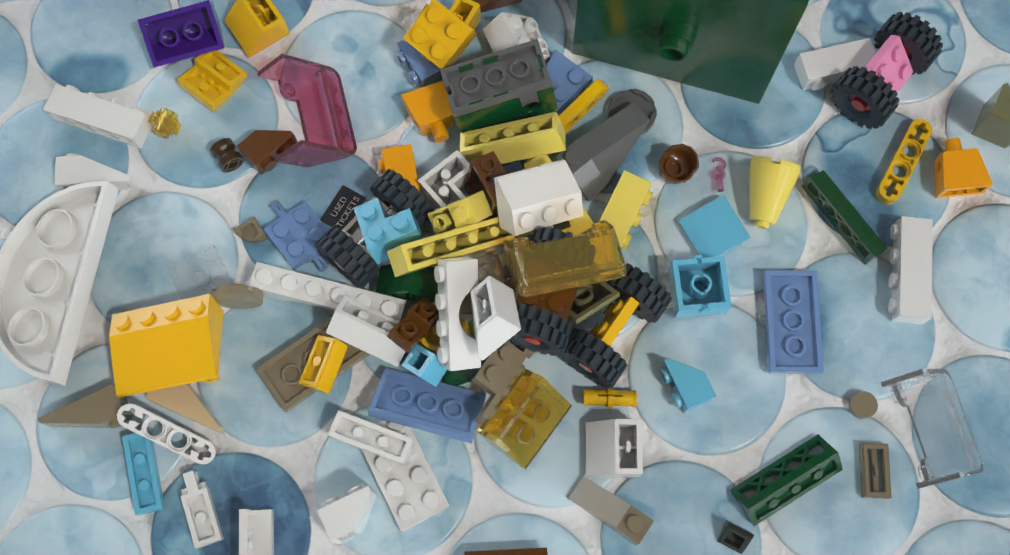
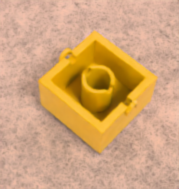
(440, 35)

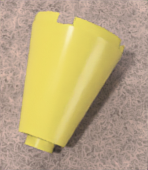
(769, 188)

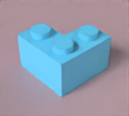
(385, 232)

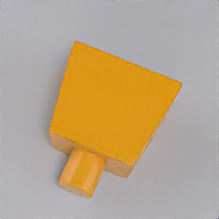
(430, 110)
(960, 171)

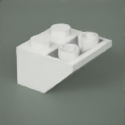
(513, 29)
(493, 315)
(614, 448)
(349, 515)

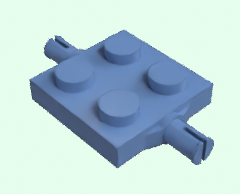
(296, 235)

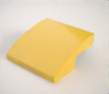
(212, 79)

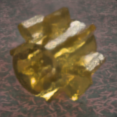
(164, 123)

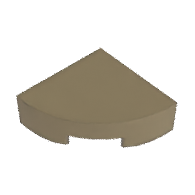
(250, 231)

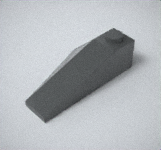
(603, 150)

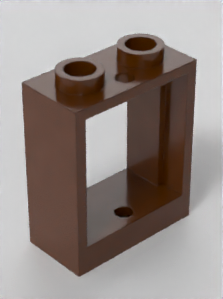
(481, 177)

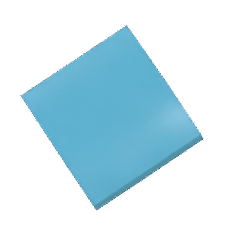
(714, 228)

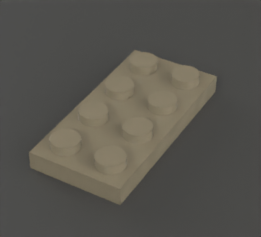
(285, 369)

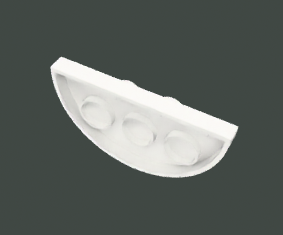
(49, 277)

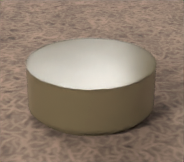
(863, 405)

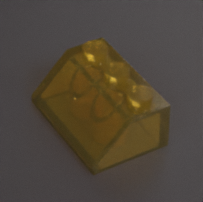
(525, 418)

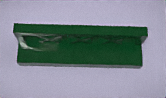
(843, 216)
(791, 482)

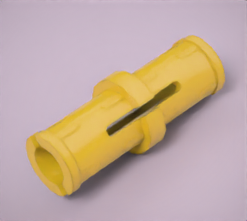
(609, 398)

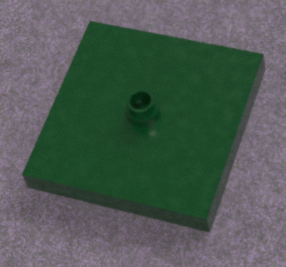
(699, 43)

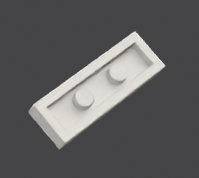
(371, 437)

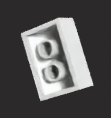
(537, 197)

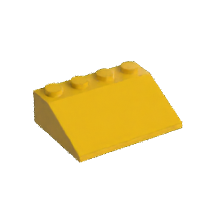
(166, 345)

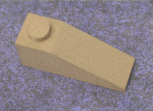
(186, 402)

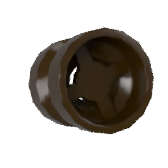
(228, 157)

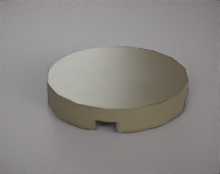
(237, 296)

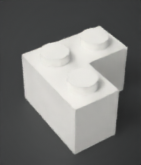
(445, 181)

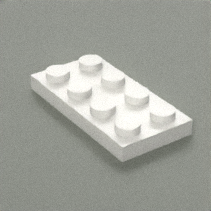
(408, 488)

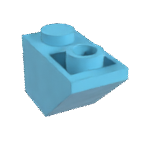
(423, 364)
(689, 384)

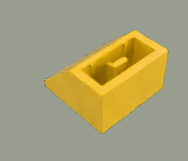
(256, 25)

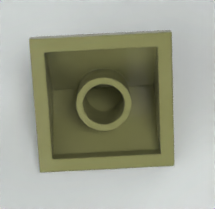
(994, 119)
(590, 300)

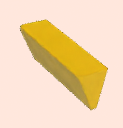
(323, 364)

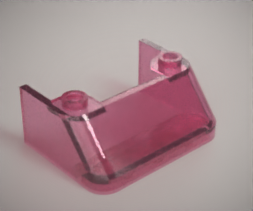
(320, 107)

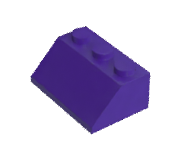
(182, 33)

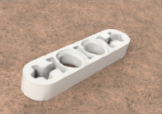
(165, 436)

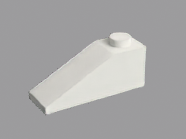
(77, 169)

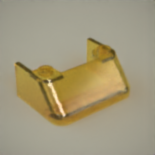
(565, 261)

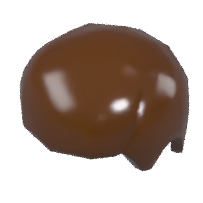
(678, 163)

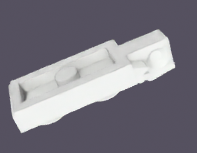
(200, 511)

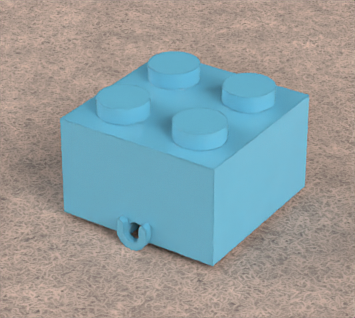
(699, 287)

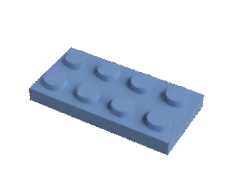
(793, 322)
(420, 405)

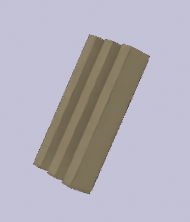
(864, 471)

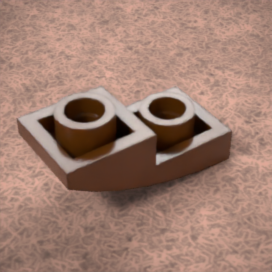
(415, 325)

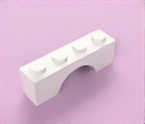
(455, 280)

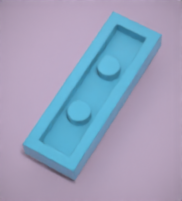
(143, 474)

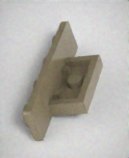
(496, 375)

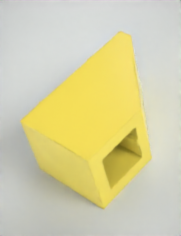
(460, 213)

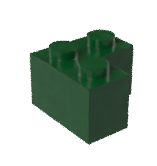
(407, 286)

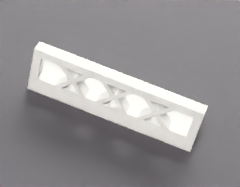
(256, 532)

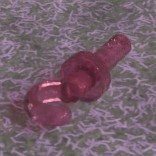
(719, 174)

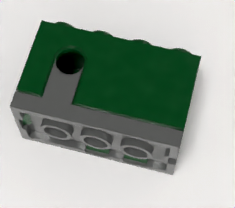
(500, 87)

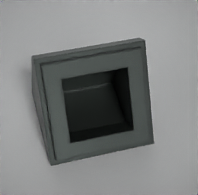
(735, 537)

